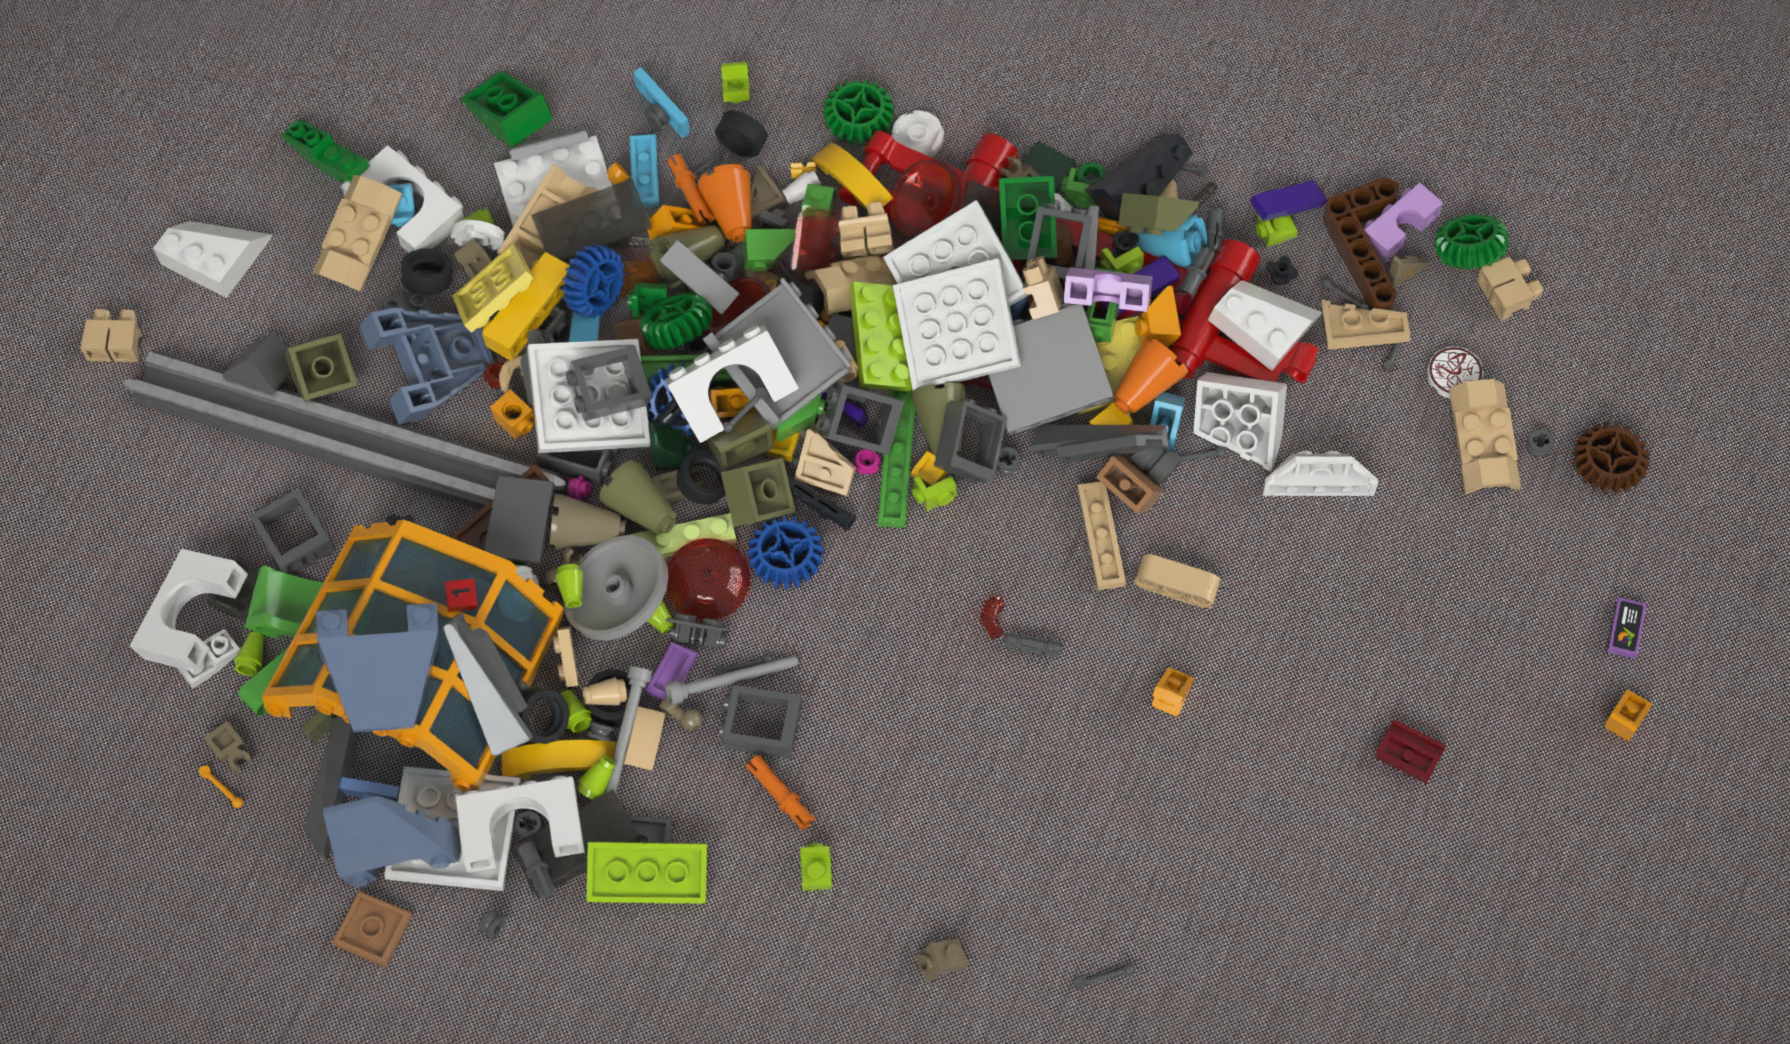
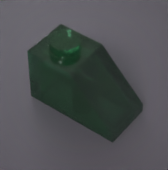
(667, 446)

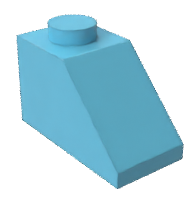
(1168, 412)

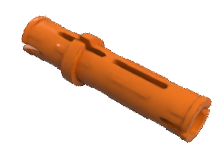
(686, 182)
(788, 801)

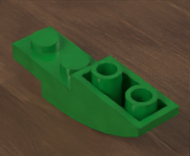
(323, 152)

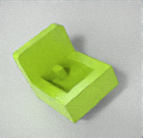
(735, 82)
(1127, 263)
(937, 494)

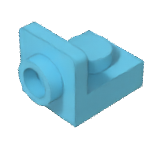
(407, 207)

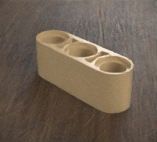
(1177, 581)

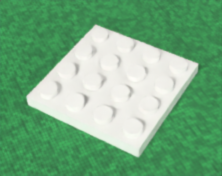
(524, 175)
(954, 244)
(957, 325)
(556, 419)
(435, 794)

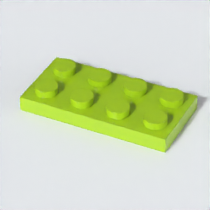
(878, 338)
(646, 872)

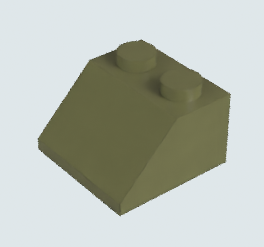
(1154, 213)
(320, 367)
(747, 440)
(758, 492)

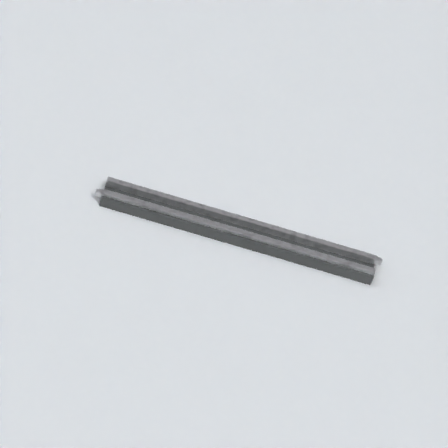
(326, 432)

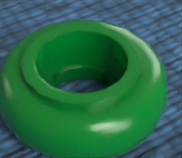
(1090, 167)

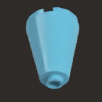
(1178, 246)

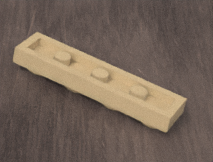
(1101, 535)

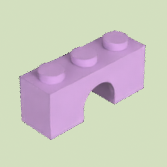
(1414, 207)
(1125, 289)

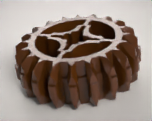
(1596, 462)

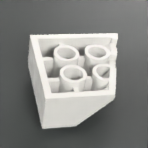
(210, 253)
(1262, 321)
(1241, 415)

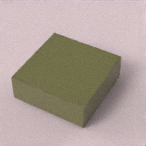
(317, 726)

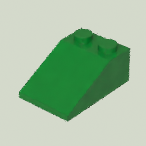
(508, 108)
(1018, 212)

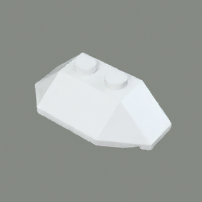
(1320, 476)

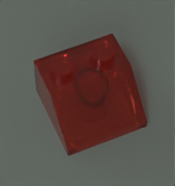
(815, 240)

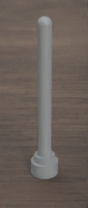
(638, 679)
(677, 691)

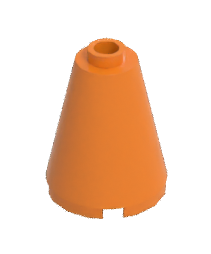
(729, 199)
(1148, 376)

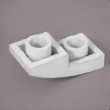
(221, 651)

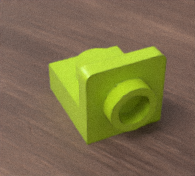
(1276, 230)
(816, 867)

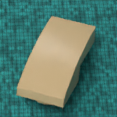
(644, 738)

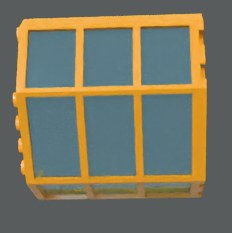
(404, 566)

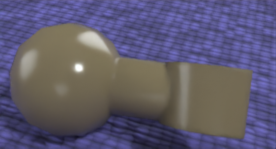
(550, 574)
(690, 719)

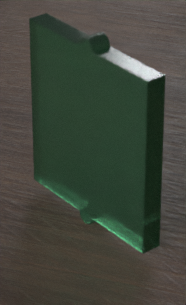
(1049, 162)

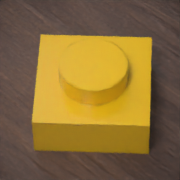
(785, 448)
(928, 473)

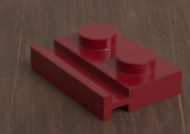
(1410, 751)

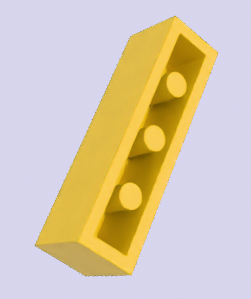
(527, 309)

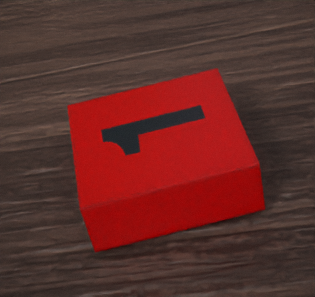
(461, 595)

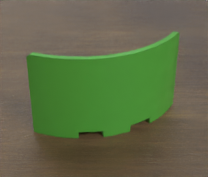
(280, 602)

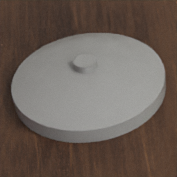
(620, 588)

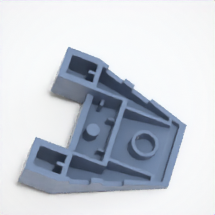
(435, 354)
(380, 674)
(383, 833)

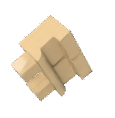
(853, 232)
(1044, 286)
(1506, 287)
(111, 338)

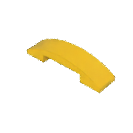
(851, 175)
(554, 757)

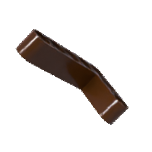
(1358, 243)

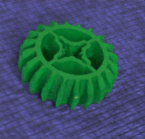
(847, 102)
(1471, 241)
(676, 320)

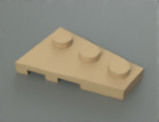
(1357, 327)

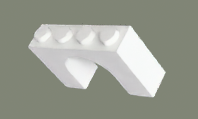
(438, 211)
(692, 383)
(188, 577)
(482, 810)

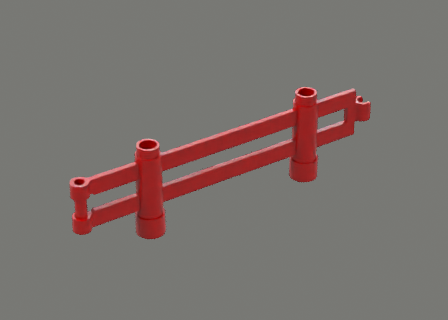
(1198, 337)

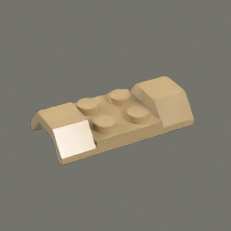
(554, 190)
(357, 232)
(836, 279)
(1484, 435)

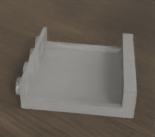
(801, 343)
(1056, 374)

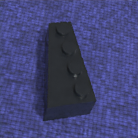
(1143, 173)

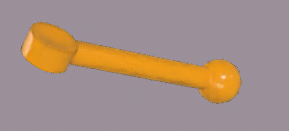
(205, 772)

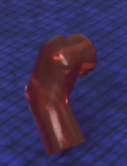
(989, 614)

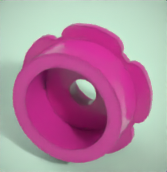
(867, 455)
(579, 488)

